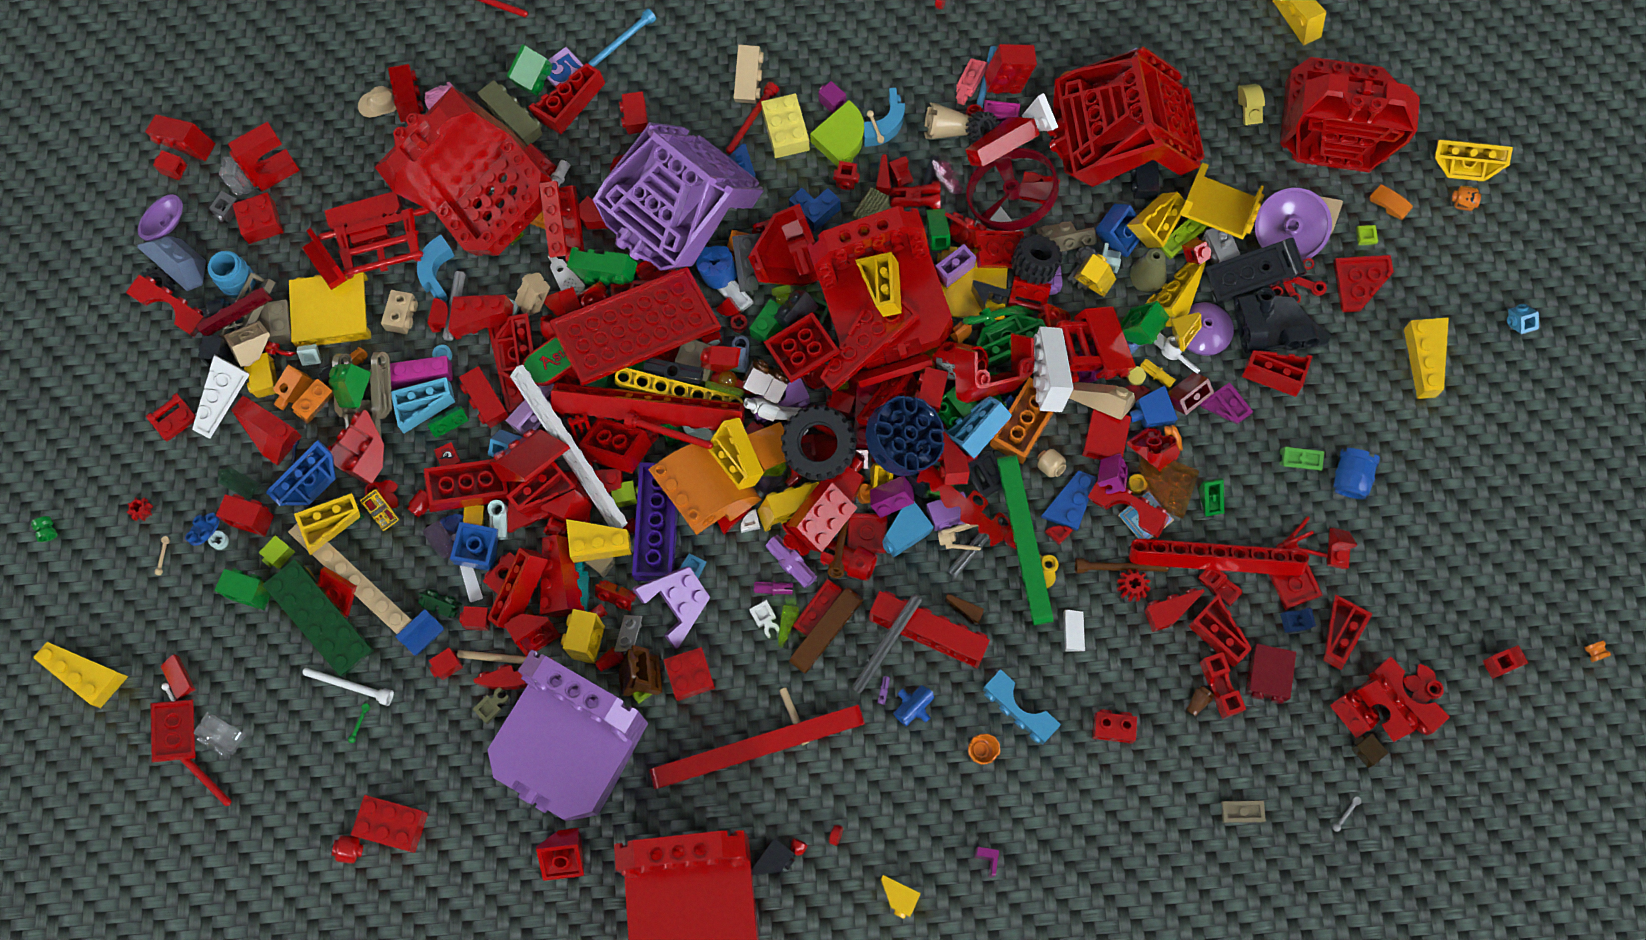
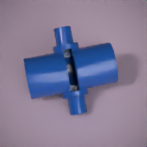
(914, 705)

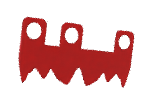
(970, 512)

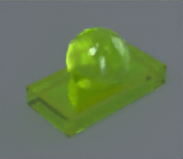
(782, 293)
(726, 384)

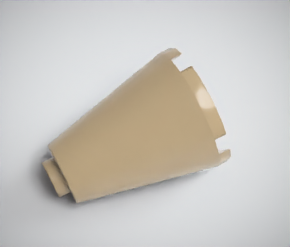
(944, 122)

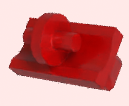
(592, 294)

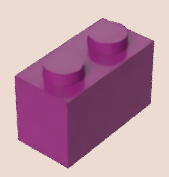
(891, 496)

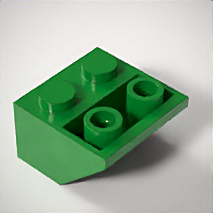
(953, 409)

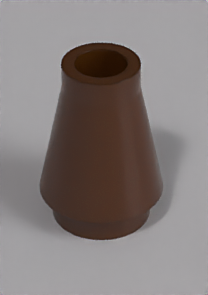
(1199, 700)

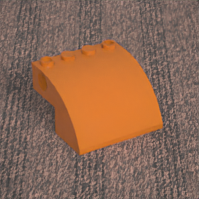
(701, 487)

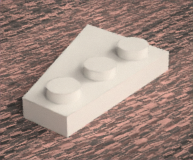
(1041, 113)

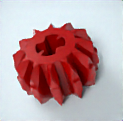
(1141, 583)

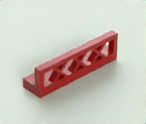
(323, 261)
(888, 391)

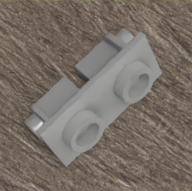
(628, 633)

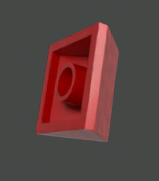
(569, 506)

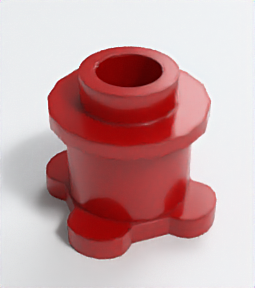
(555, 527)

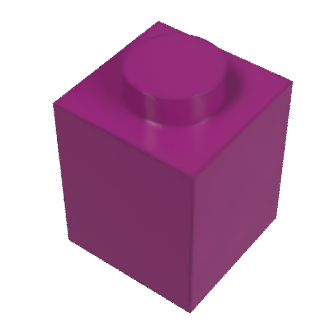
(831, 97)

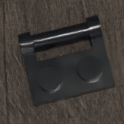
(989, 469)

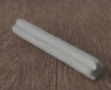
(457, 289)

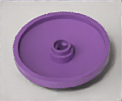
(1296, 215)

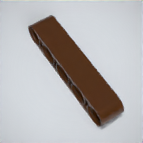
(826, 630)

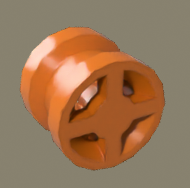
(1597, 651)

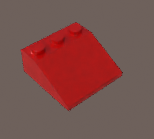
(801, 347)
(527, 456)

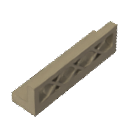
(252, 317)

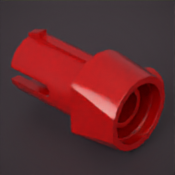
(858, 562)

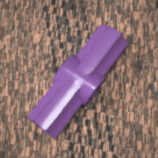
(791, 562)

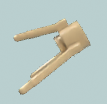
(948, 536)

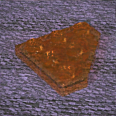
(1171, 485)

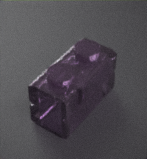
(439, 539)

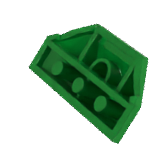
(997, 337)

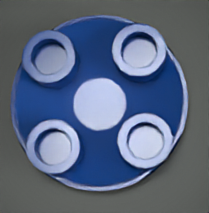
(202, 529)

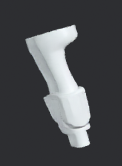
(770, 410)

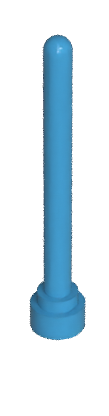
(647, 18)

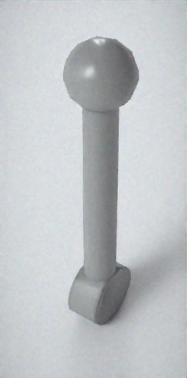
(1355, 801)

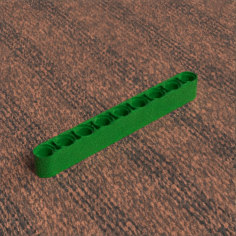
(1025, 540)

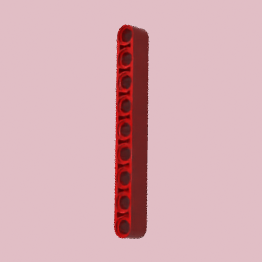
(1218, 557)

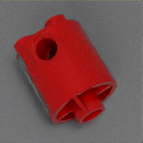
(945, 357)

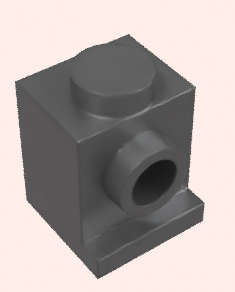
(223, 208)

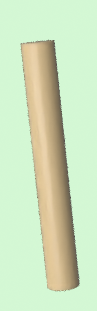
(790, 707)

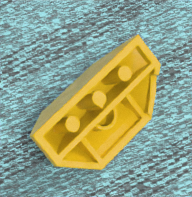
(1471, 159)

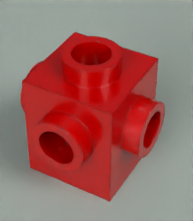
(846, 175)

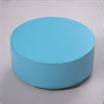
(442, 350)

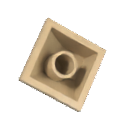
(247, 343)

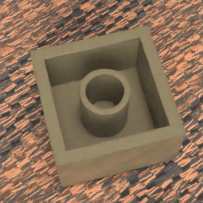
(690, 355)

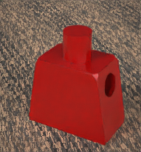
(849, 480)

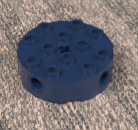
(905, 436)

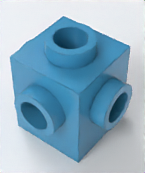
(1523, 318)

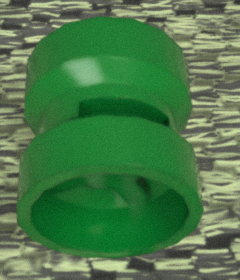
(44, 529)

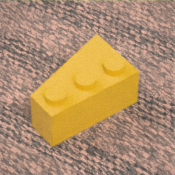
(1158, 220)
(735, 454)

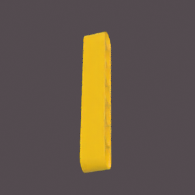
(670, 385)

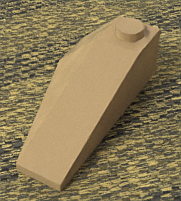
(1105, 398)

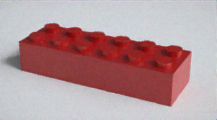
(931, 630)

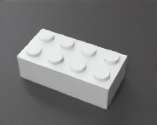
(1051, 370)

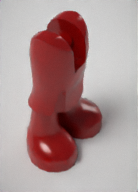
(912, 197)

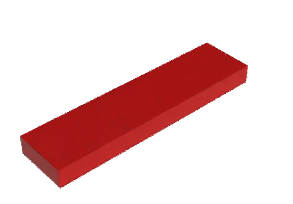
(893, 370)

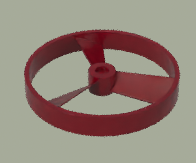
(1013, 190)

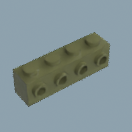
(509, 113)

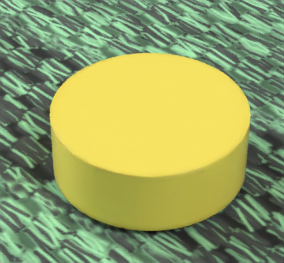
(1136, 377)

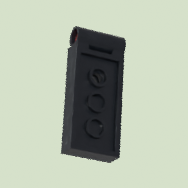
(1245, 272)

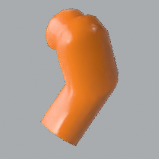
(1173, 431)

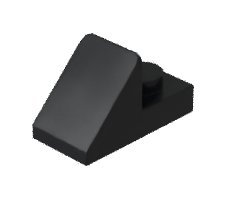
(984, 291)

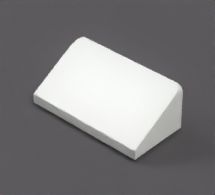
(1073, 630)

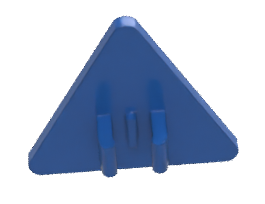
(742, 158)

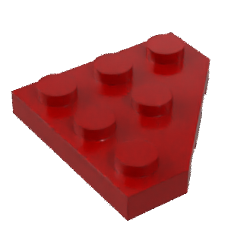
(1360, 279)

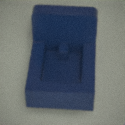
(1298, 620)

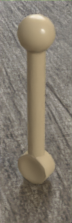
(880, 139)
(165, 540)

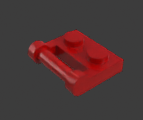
(1031, 291)
(174, 422)

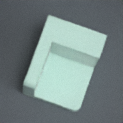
(1112, 257)

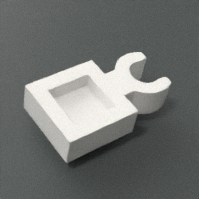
(764, 616)

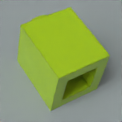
(626, 495)
(276, 552)

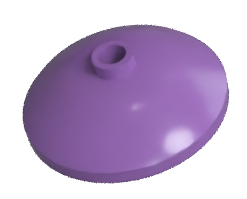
(160, 218)
(1213, 338)

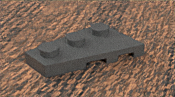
(742, 248)

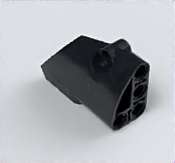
(1275, 323)

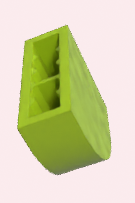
(841, 134)

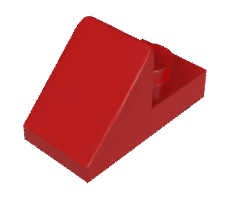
(1339, 548)

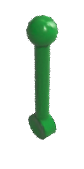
(365, 708)

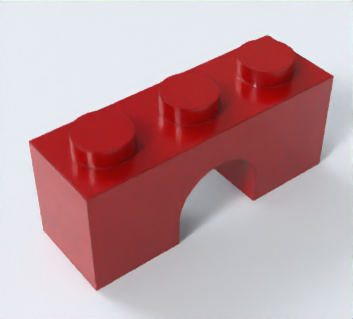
(1217, 676)
(1381, 691)

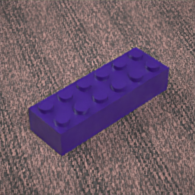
(653, 529)

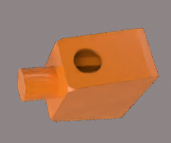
(291, 386)

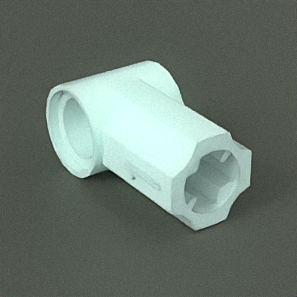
(499, 520)

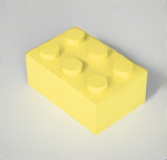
(785, 125)

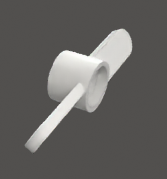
(1171, 350)

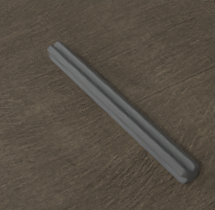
(887, 643)

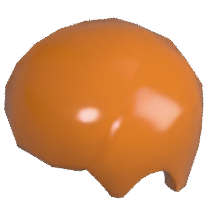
(983, 748)

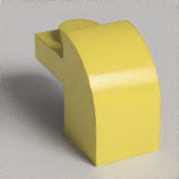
(1252, 100)

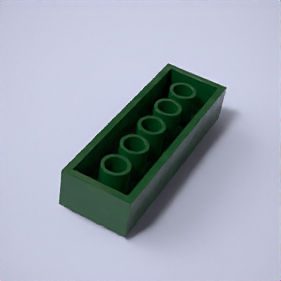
(318, 617)

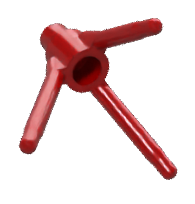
(1291, 541)

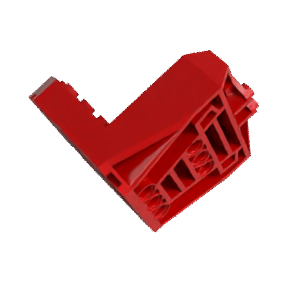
(1346, 114)
(1123, 117)
(452, 163)
(920, 287)
(689, 887)

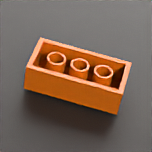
(1024, 426)

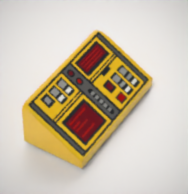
(379, 509)

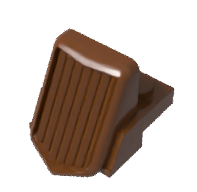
(640, 672)

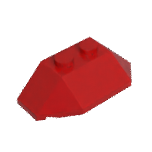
(513, 344)

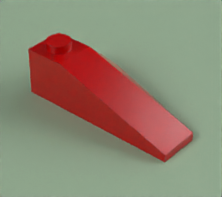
(268, 432)

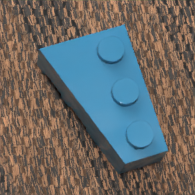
(979, 427)

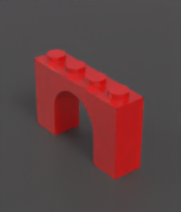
(253, 145)

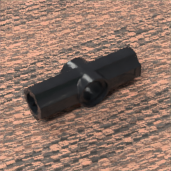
(685, 372)

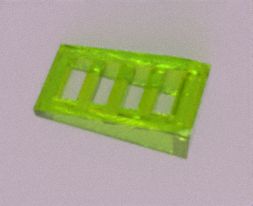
(788, 618)

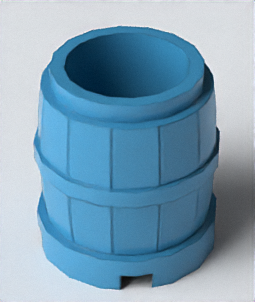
(229, 273)

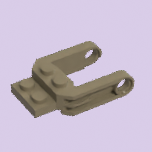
(381, 396)

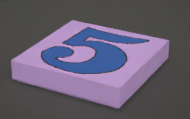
(563, 66)

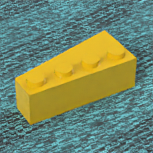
(83, 676)

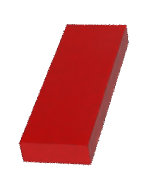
(818, 607)

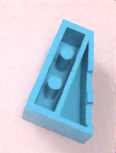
(421, 402)

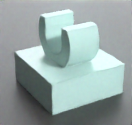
(309, 354)

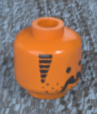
(1466, 198)

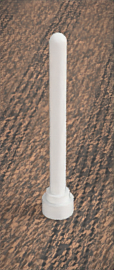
(384, 695)

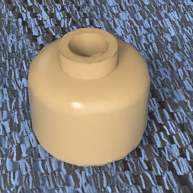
(1051, 463)

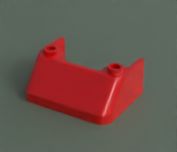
(977, 384)

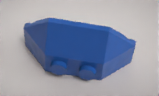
(305, 478)

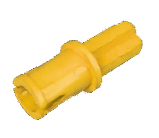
(1157, 373)

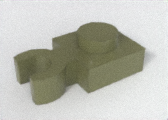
(489, 708)

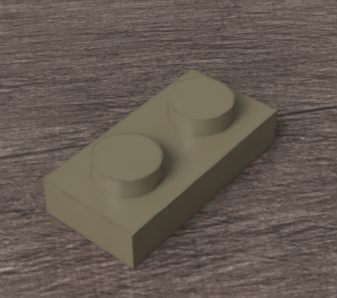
(1243, 811)

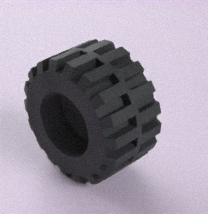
(1036, 258)

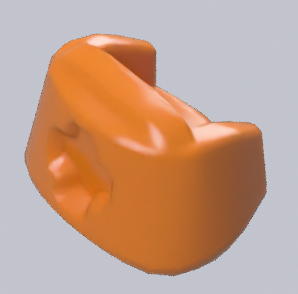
(358, 356)
(864, 493)

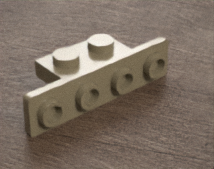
(1067, 236)

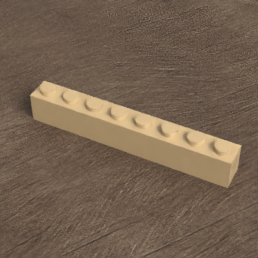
(365, 590)

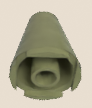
(1149, 271)

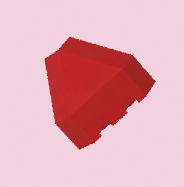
(771, 253)

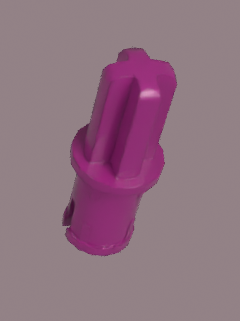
(773, 588)

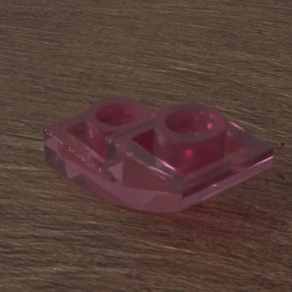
(945, 175)

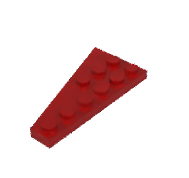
(610, 478)

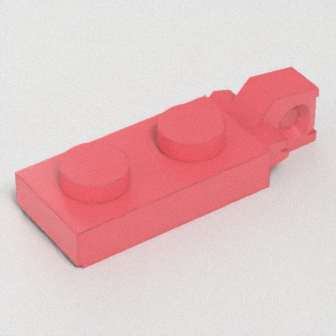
(970, 80)

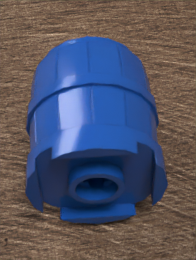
(1355, 473)

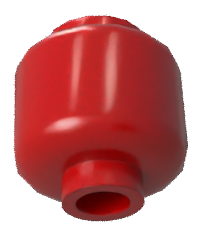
(347, 849)

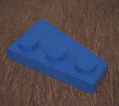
(1071, 502)

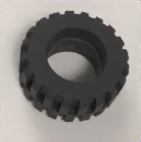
(800, 424)

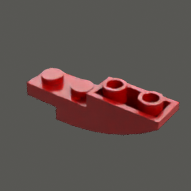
(504, 677)

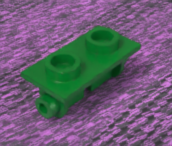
(442, 425)

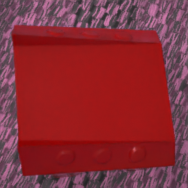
(1155, 448)

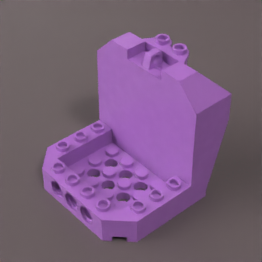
(671, 195)
(564, 741)

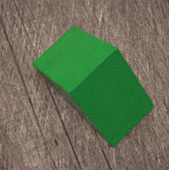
(1212, 496)

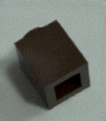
(1369, 750)

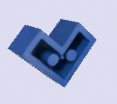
(816, 210)

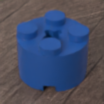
(716, 266)

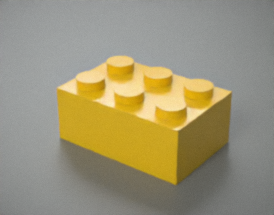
(583, 636)

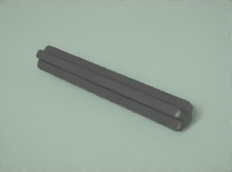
(967, 555)

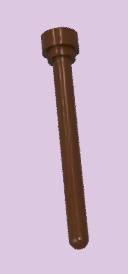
(1083, 566)
(836, 567)

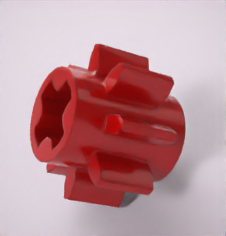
(140, 509)

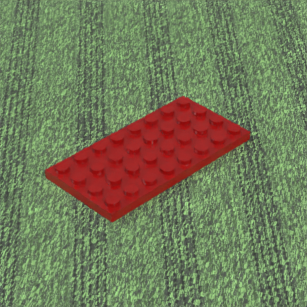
(634, 325)

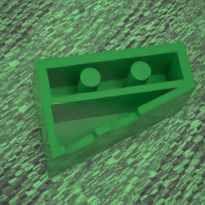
(605, 267)

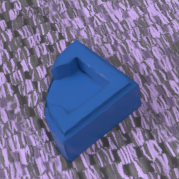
(452, 522)

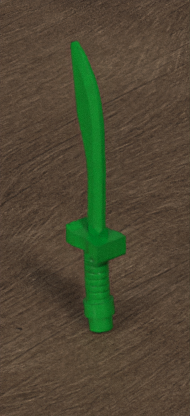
(988, 317)

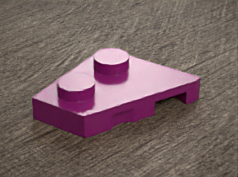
(1227, 404)

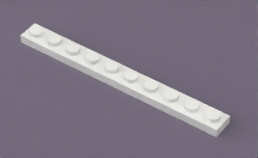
(573, 456)

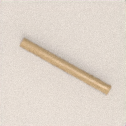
(491, 657)

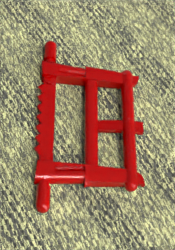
(346, 252)

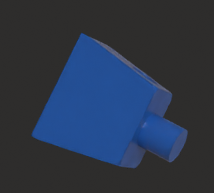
(1154, 409)

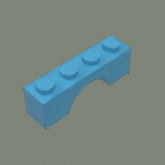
(1039, 725)

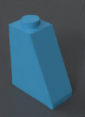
(906, 530)

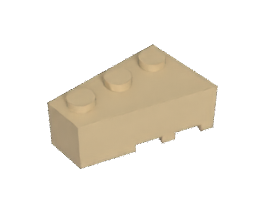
(748, 74)

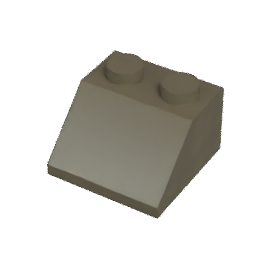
(277, 321)

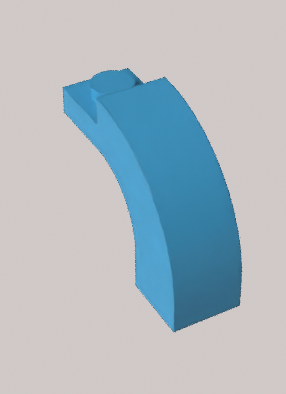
(889, 125)
(434, 255)

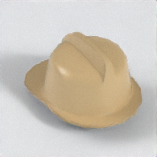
(377, 102)

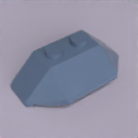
(176, 260)

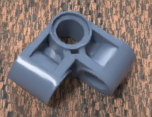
(744, 354)

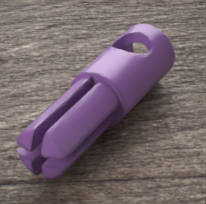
(884, 690)

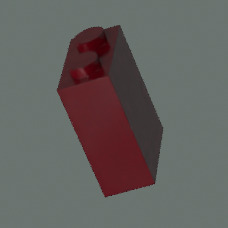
(1270, 673)

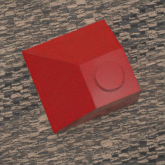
(531, 632)
(561, 855)

